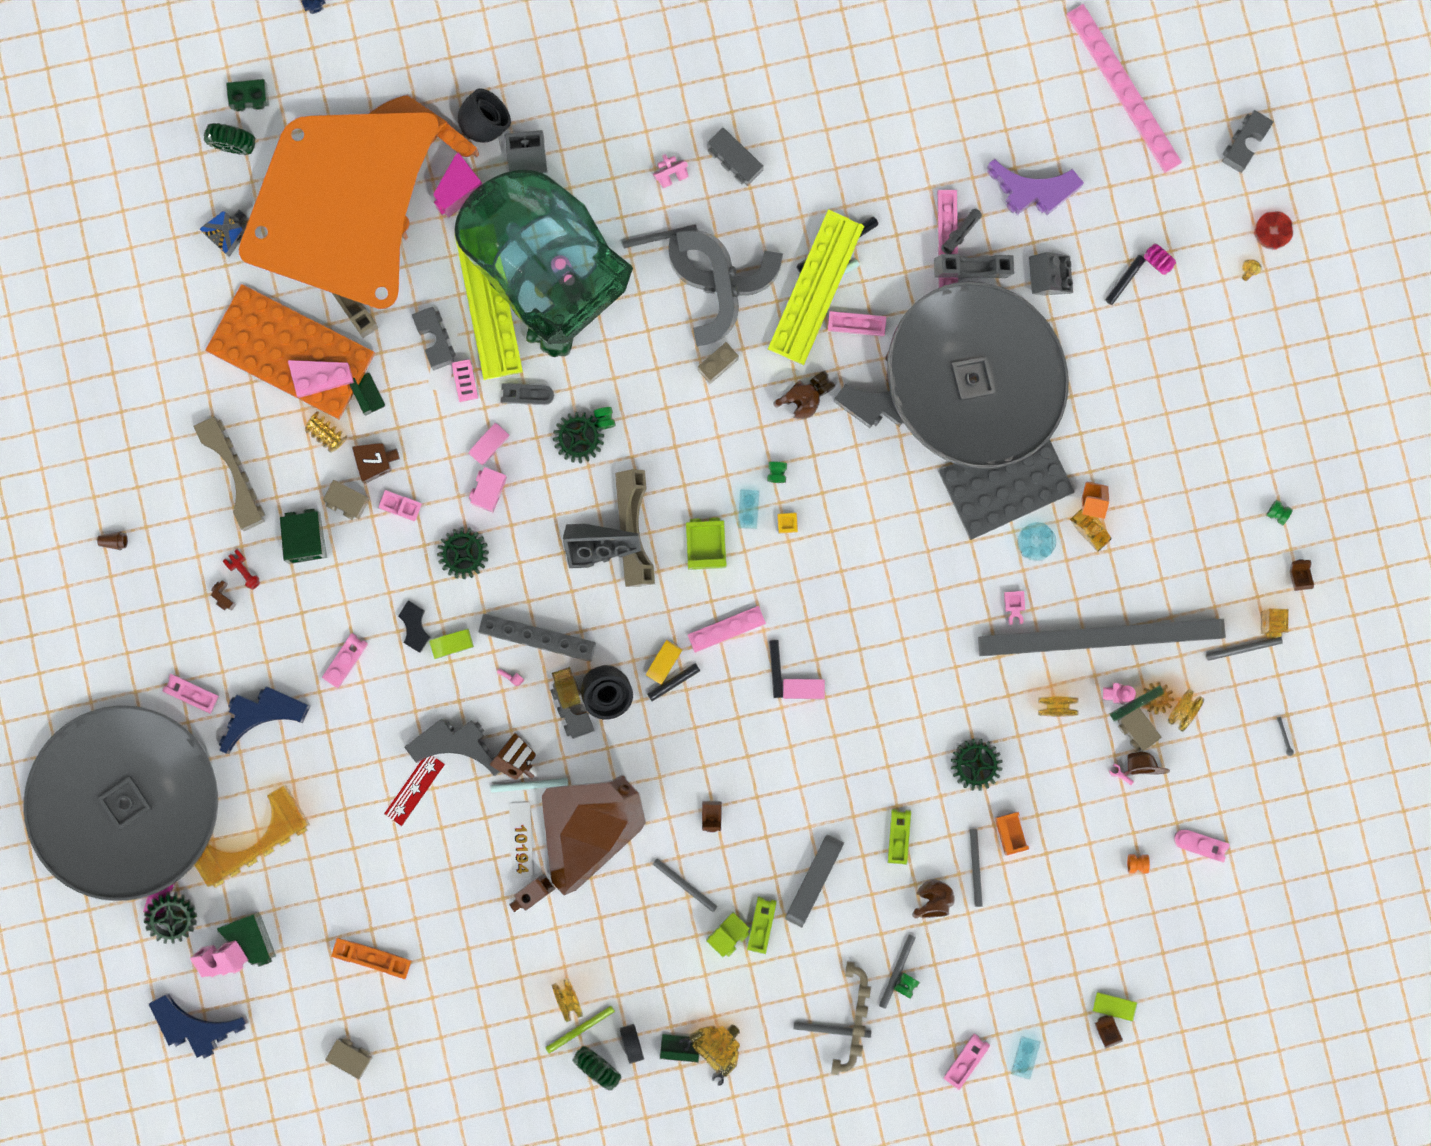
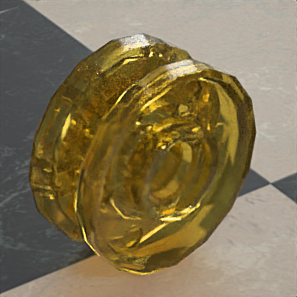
(1058, 706)
(1185, 710)
(567, 1000)

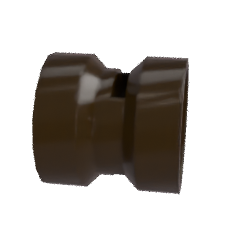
(822, 383)

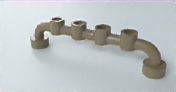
(858, 1028)

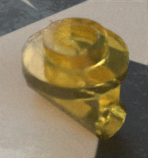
(1251, 268)

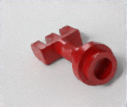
(252, 581)

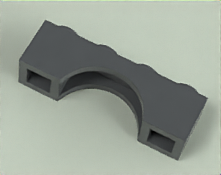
(983, 267)

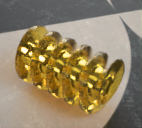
(324, 433)

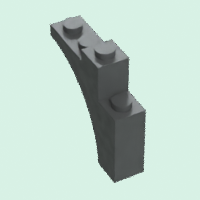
(868, 406)
(441, 740)

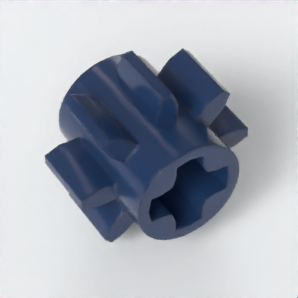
(313, 6)

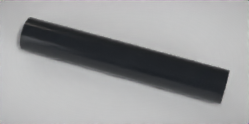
(1125, 280)
(776, 669)
(673, 682)

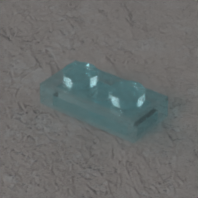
(748, 509)
(1025, 1057)

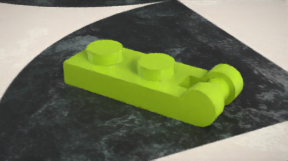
(899, 837)
(761, 926)

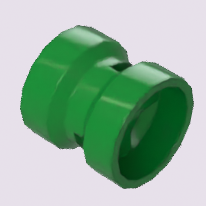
(604, 417)
(777, 472)
(1277, 511)
(908, 981)

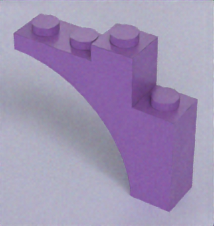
(1024, 191)

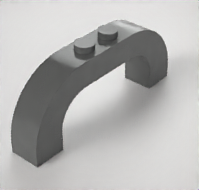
(705, 279)
(724, 281)

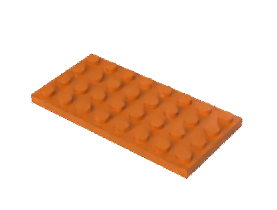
(264, 335)

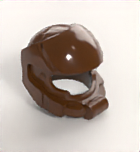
(804, 397)
(940, 899)

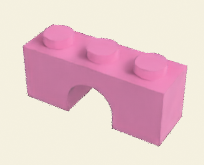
(218, 961)

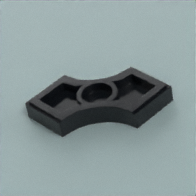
(415, 634)

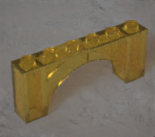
(285, 822)

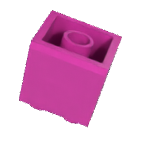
(455, 186)

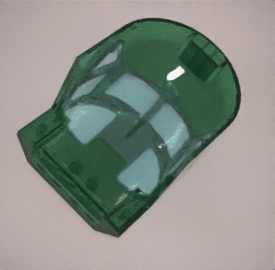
(516, 233)

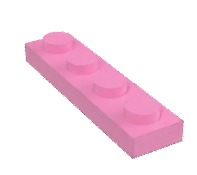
(726, 629)

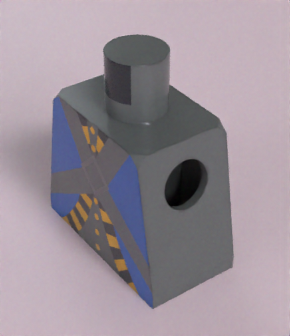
(225, 231)

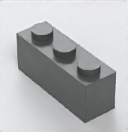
(734, 157)

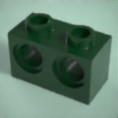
(248, 89)

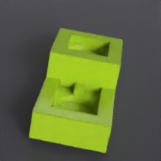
(451, 643)
(1115, 1006)

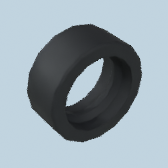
(631, 1043)

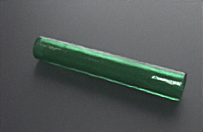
(1137, 703)

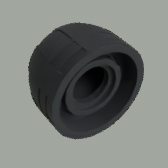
(483, 116)
(606, 692)

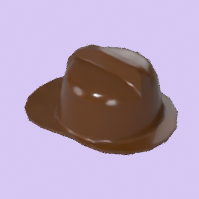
(1143, 764)

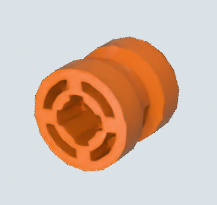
(1141, 863)

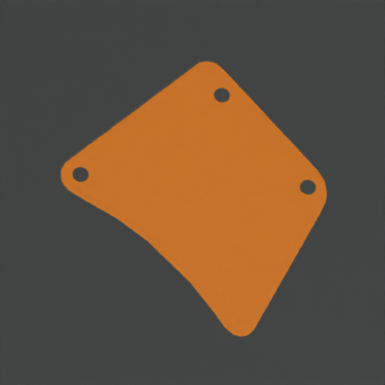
(340, 202)

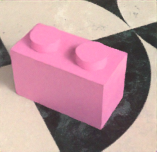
(488, 489)

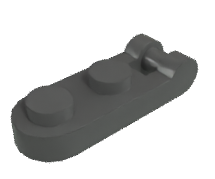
(527, 394)

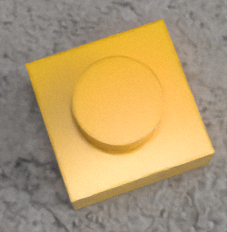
(787, 523)

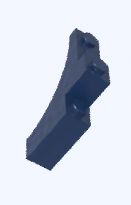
(249, 714)
(178, 1025)

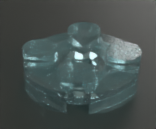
(1043, 533)

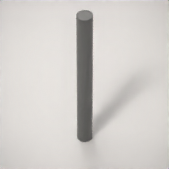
(656, 237)
(1244, 648)
(976, 868)
(685, 885)
(897, 971)
(827, 1029)

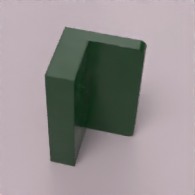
(367, 394)
(674, 1051)

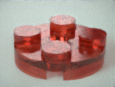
(1284, 230)

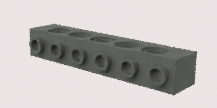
(537, 637)

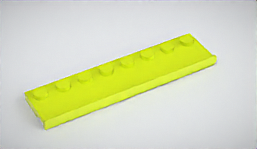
(815, 287)
(491, 324)

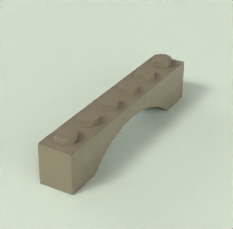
(358, 315)
(630, 492)
(246, 509)

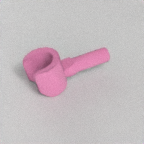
(516, 679)
(1121, 775)

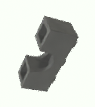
(1254, 127)
(429, 322)
(576, 724)

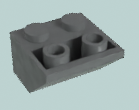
(526, 151)
(1050, 274)

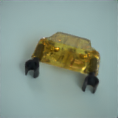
(717, 1048)

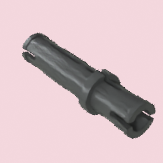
(957, 237)

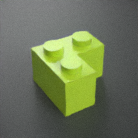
(728, 935)

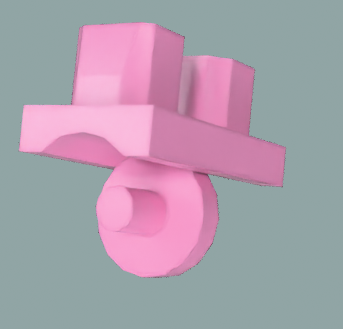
(678, 168)
(1119, 693)

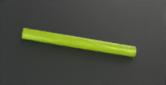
(580, 1029)

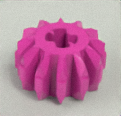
(1159, 259)

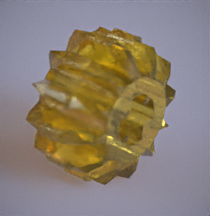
(1164, 699)

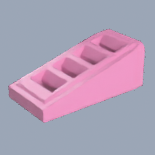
(466, 363)

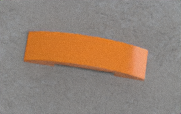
(371, 958)

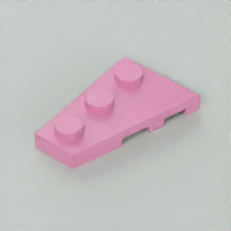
(315, 377)

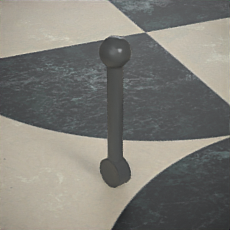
(1289, 751)

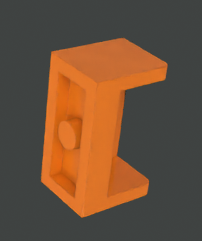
(1095, 500)
(1011, 833)

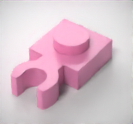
(1014, 603)

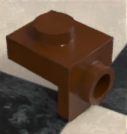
(1301, 575)
(222, 601)
(711, 816)
(1108, 1031)

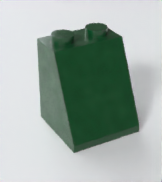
(302, 536)
(251, 938)

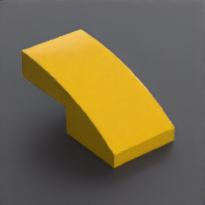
(664, 662)

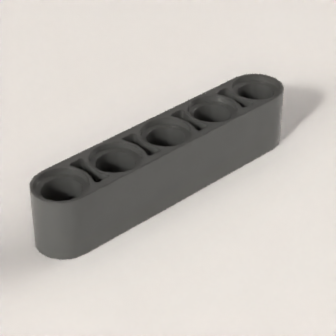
(814, 881)

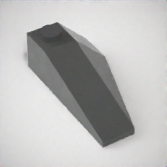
(592, 544)

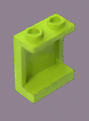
(706, 544)

